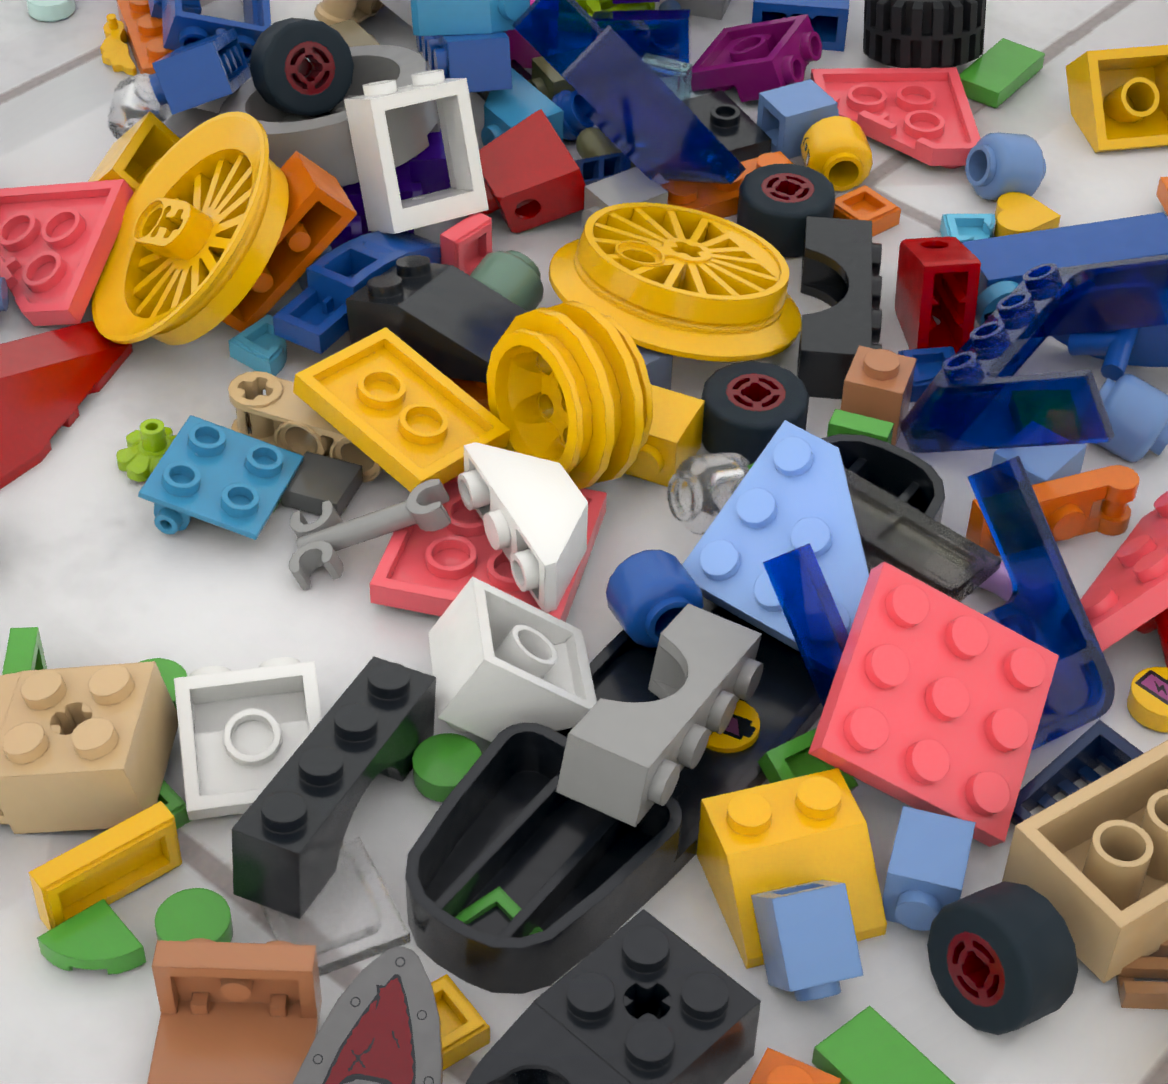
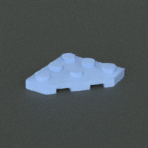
(785, 501)

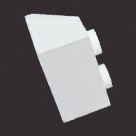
(507, 665)

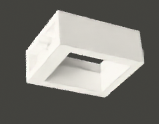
(375, 159)

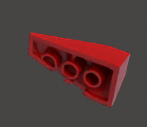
(44, 385)

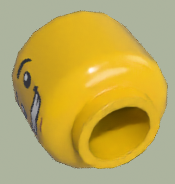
(838, 151)

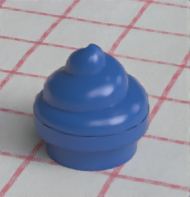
(575, 112)

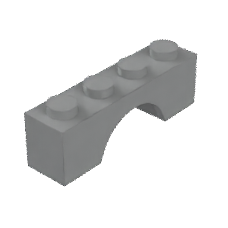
(632, 753)

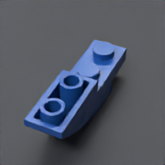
(320, 311)

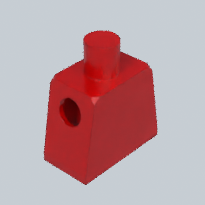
(531, 175)
(940, 281)

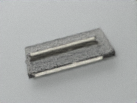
(916, 542)

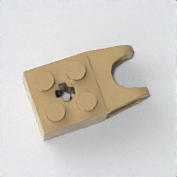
(82, 745)

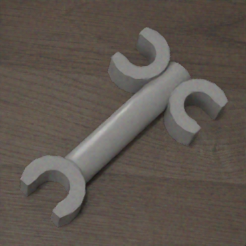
(328, 534)

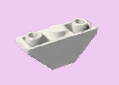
(530, 514)

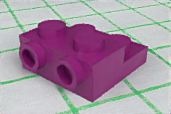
(758, 57)

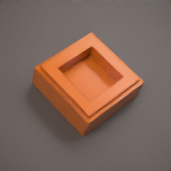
(869, 206)

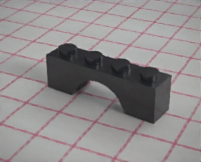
(844, 272)
(295, 828)

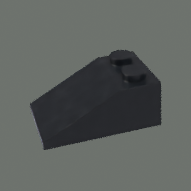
(436, 313)

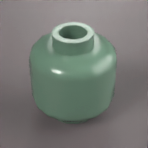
(512, 277)

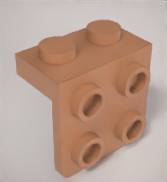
(234, 1011)

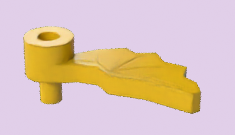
(114, 47)

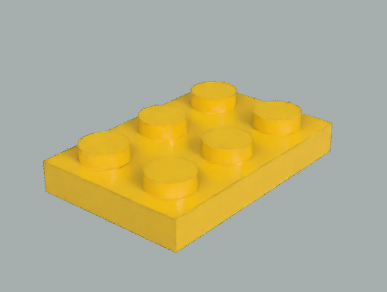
(398, 409)

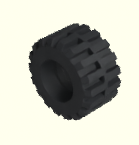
(924, 32)

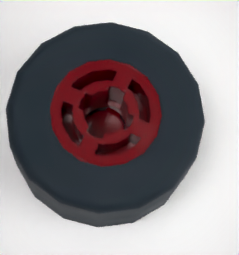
(281, 66)
(779, 199)
(749, 405)
(1002, 957)

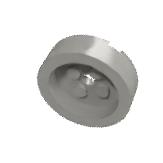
(327, 136)

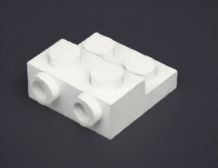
(241, 730)

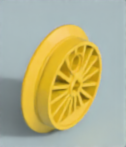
(193, 235)
(681, 282)

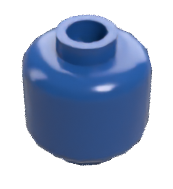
(649, 594)

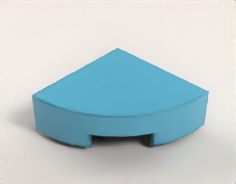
(967, 226)
(259, 347)

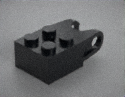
(630, 1015)

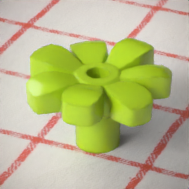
(144, 449)

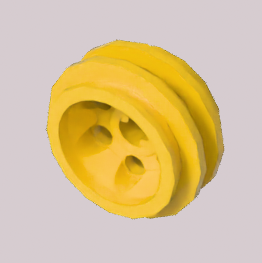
(572, 391)

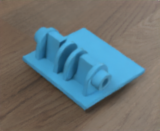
(218, 479)

